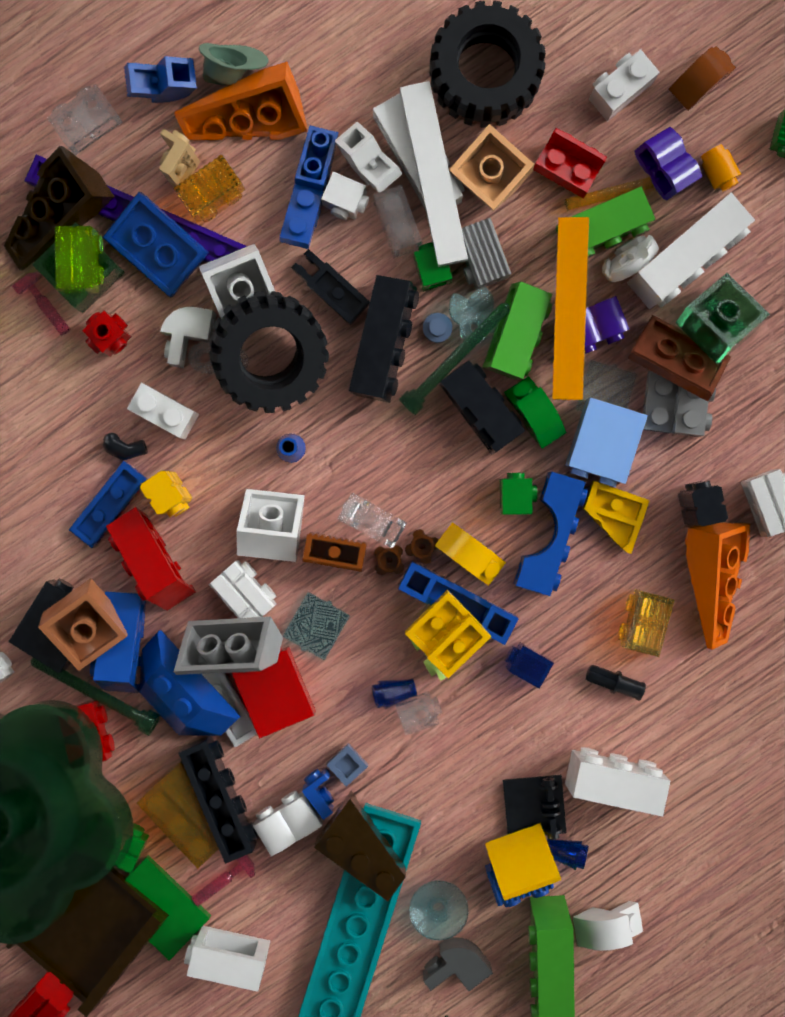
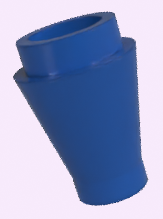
(296, 454)

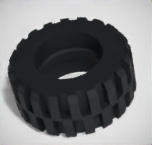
(492, 26)
(285, 386)

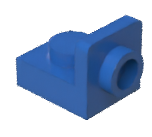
(318, 797)

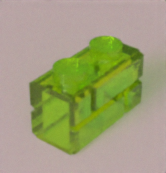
(78, 259)

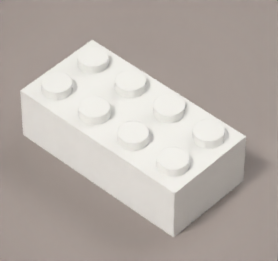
(696, 247)

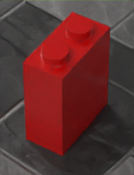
(275, 695)

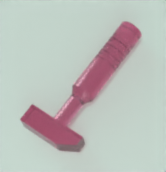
(42, 301)
(224, 879)

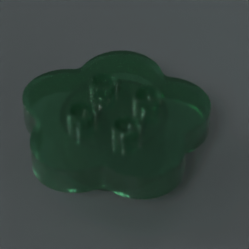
(57, 815)

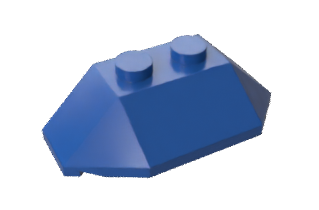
(182, 700)

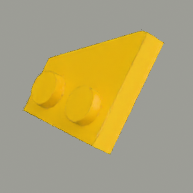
(616, 513)

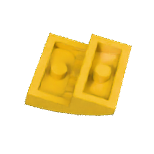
(447, 634)
(522, 862)

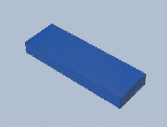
(108, 504)

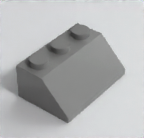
(229, 646)

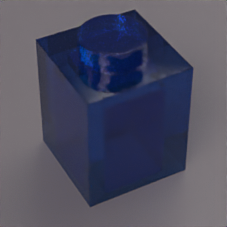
(528, 664)

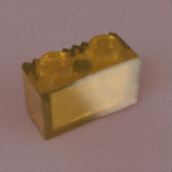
(210, 190)
(646, 622)

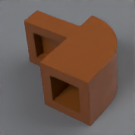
(702, 77)

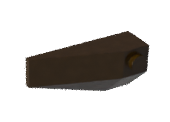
(63, 195)

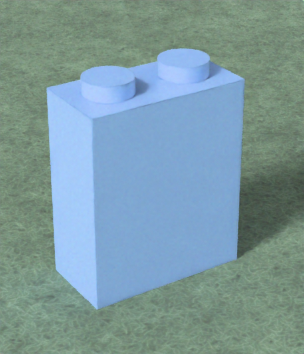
(605, 442)

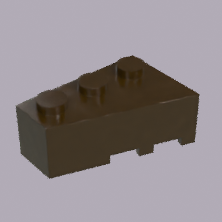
(360, 849)

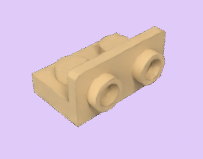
(180, 160)

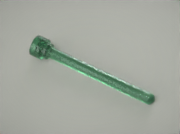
(416, 397)
(143, 719)

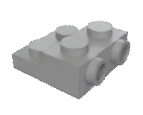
(674, 408)

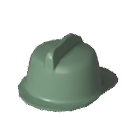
(229, 62)

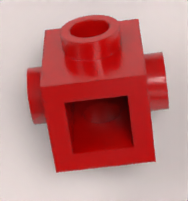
(114, 340)

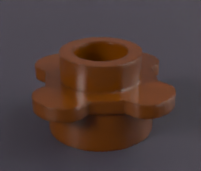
(414, 549)
(383, 566)

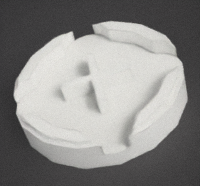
(630, 258)

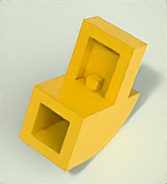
(470, 553)

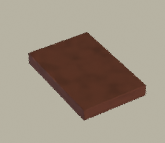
(677, 358)

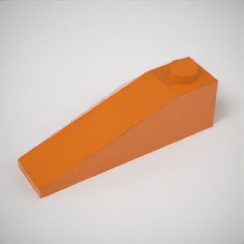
(252, 107)
(714, 564)

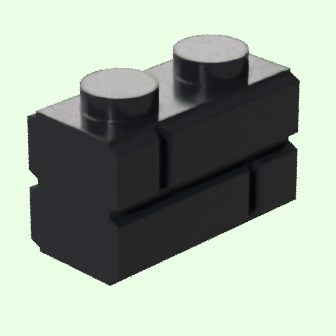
(702, 504)

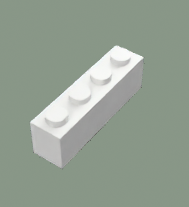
(393, 125)

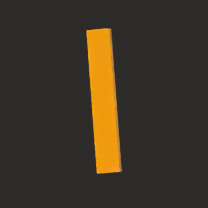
(570, 308)

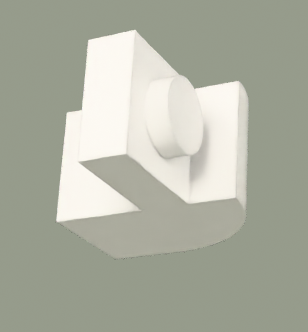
(367, 158)
(186, 325)
(608, 929)

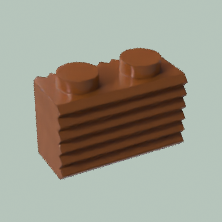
(334, 552)

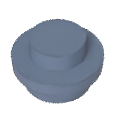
(437, 327)

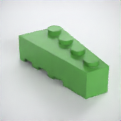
(551, 957)

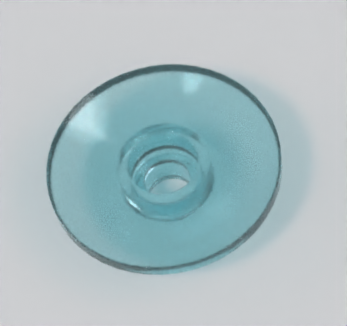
(443, 923)

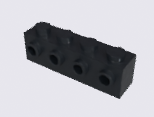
(384, 338)
(218, 798)

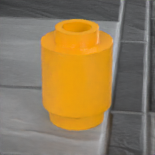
(720, 168)

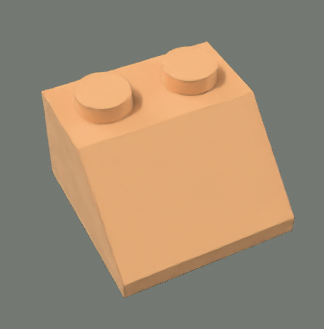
(492, 168)

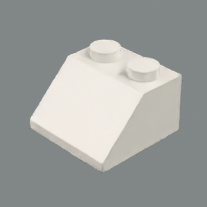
(270, 525)

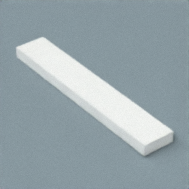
(433, 174)

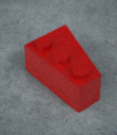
(148, 560)

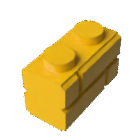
(167, 493)

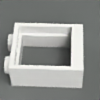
(227, 958)

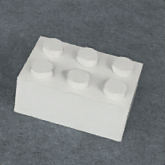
(617, 781)

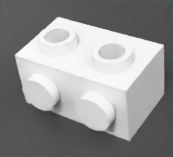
(623, 85)

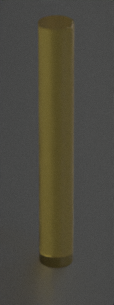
(607, 193)

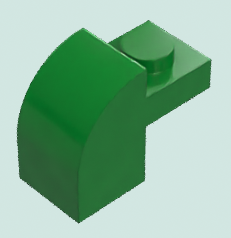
(536, 412)

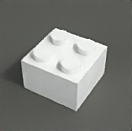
(236, 276)

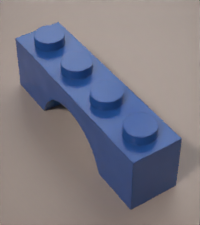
(562, 498)
(429, 586)

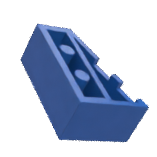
(118, 666)

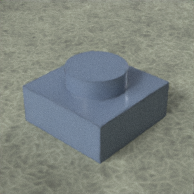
(347, 764)

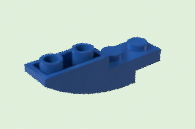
(309, 187)

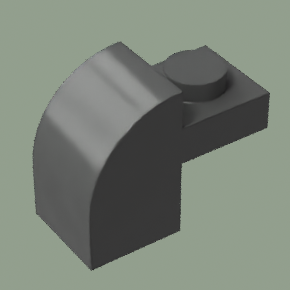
(457, 957)

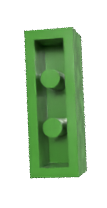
(616, 219)
(518, 331)

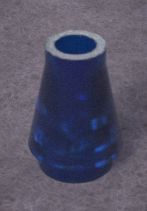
(392, 692)
(569, 852)

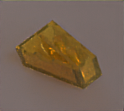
(177, 812)

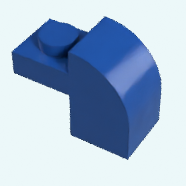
(165, 82)

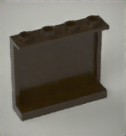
(96, 938)

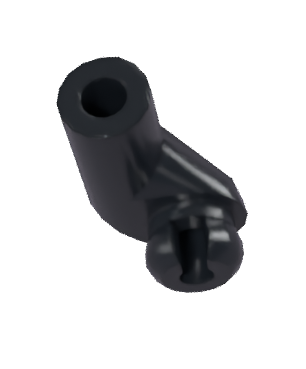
(121, 450)

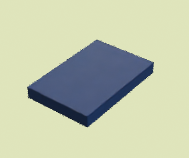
(155, 244)

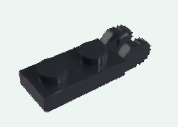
(333, 289)

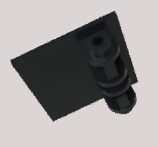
(535, 802)

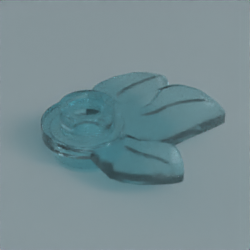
(471, 311)

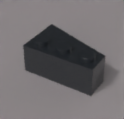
(482, 407)

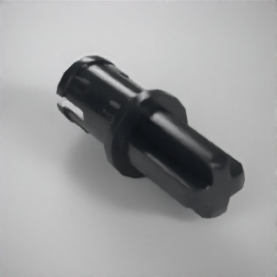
(616, 682)

